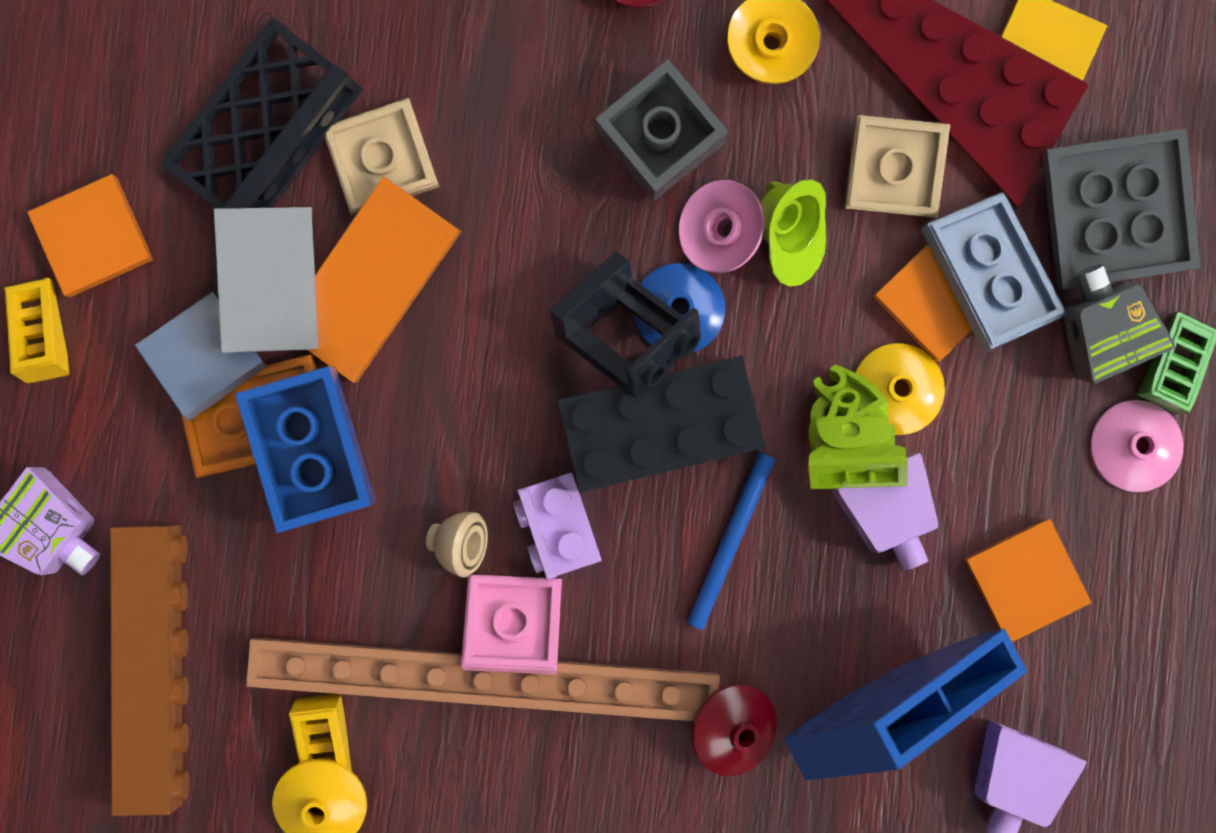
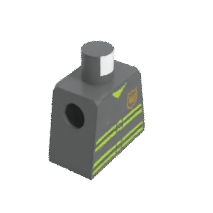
(1112, 327)

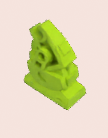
(855, 440)

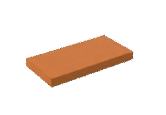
(376, 276)

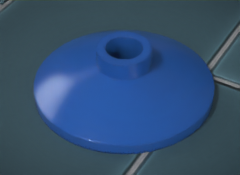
(693, 286)

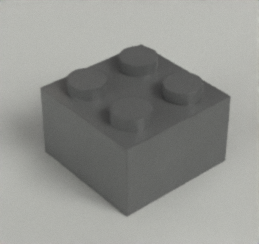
(660, 130)

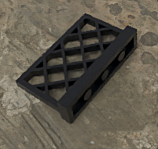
(295, 140)

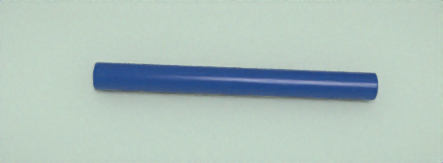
(730, 540)

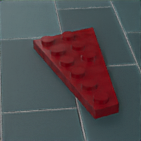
(989, 90)

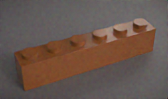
(148, 670)

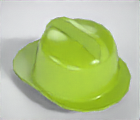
(794, 229)

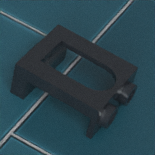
(595, 296)

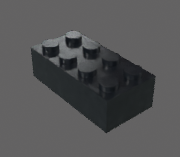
(675, 425)

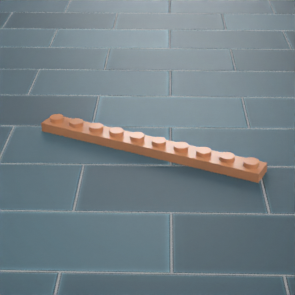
(441, 679)

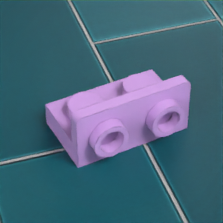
(557, 525)

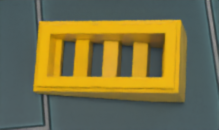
(38, 360)
(317, 716)

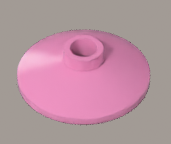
(704, 224)
(1115, 448)

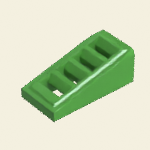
(1183, 400)

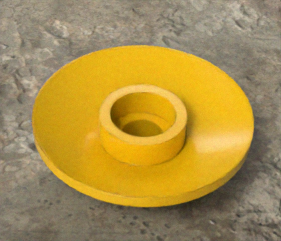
(788, 22)
(923, 376)
(324, 786)

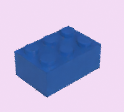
(305, 448)

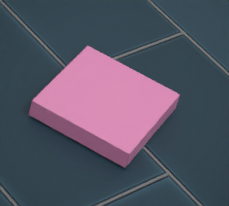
(512, 624)

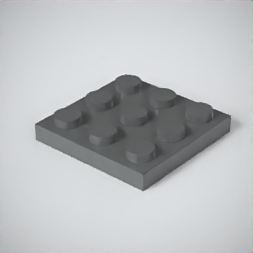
(1122, 207)

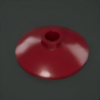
(722, 721)

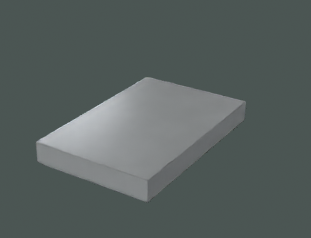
(266, 279)

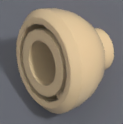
(459, 542)

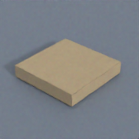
(380, 145)
(896, 166)

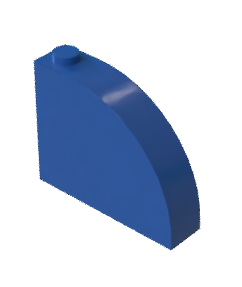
(905, 709)

